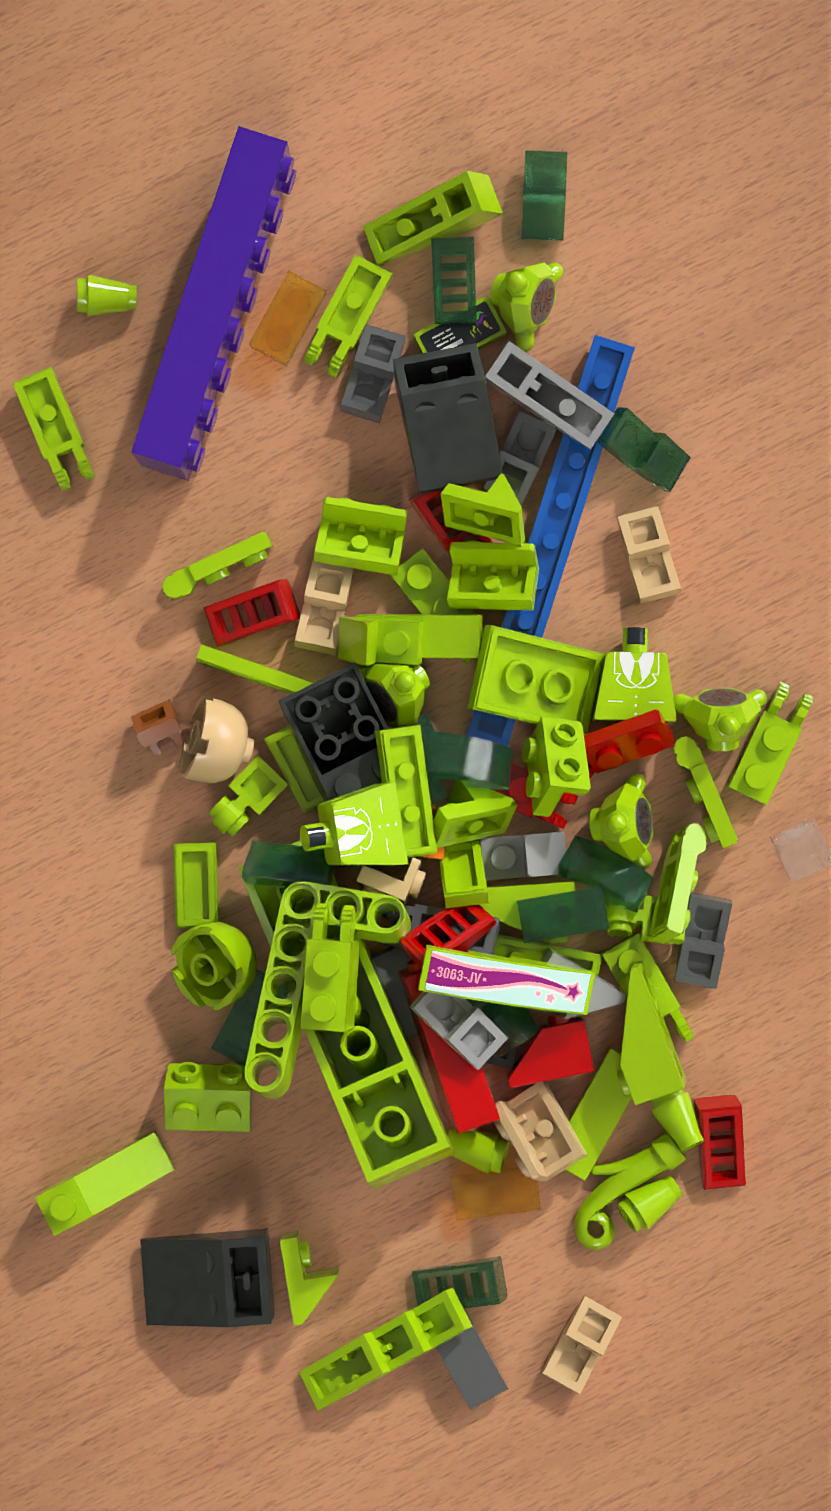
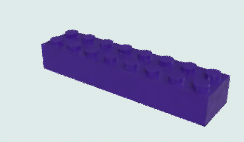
(214, 304)

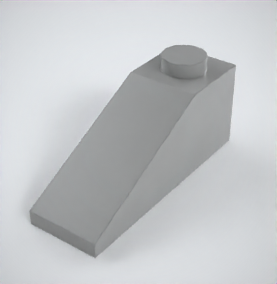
(548, 395)

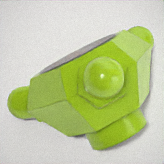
(526, 299)
(396, 690)
(721, 715)
(625, 822)

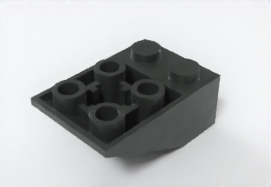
(447, 418)
(336, 732)
(208, 1279)

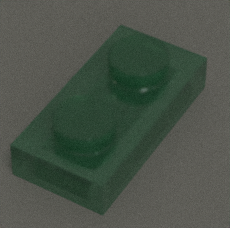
(562, 914)

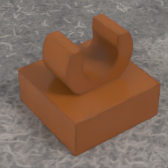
(157, 724)

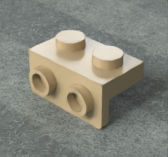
(381, 883)
(539, 1133)

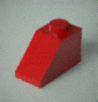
(553, 1053)

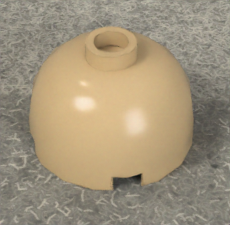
(215, 742)

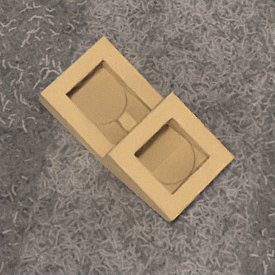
(648, 555)
(323, 605)
(581, 1344)

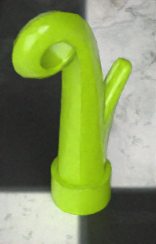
(624, 1177)

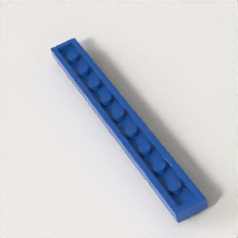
(561, 511)

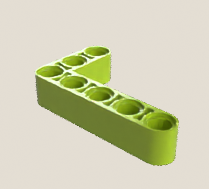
(292, 968)

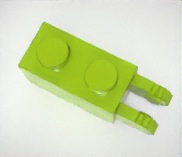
(330, 974)

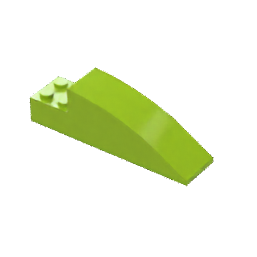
(369, 1066)

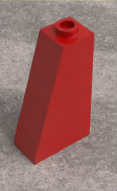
(458, 1085)

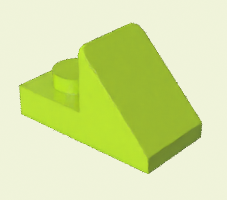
(485, 514)
(380, 640)
(472, 815)
(304, 1287)

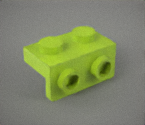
(360, 535)
(493, 576)
(555, 763)
(207, 1097)

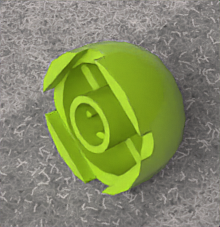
(214, 964)

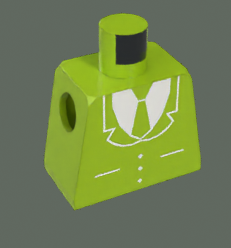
(634, 681)
(359, 828)

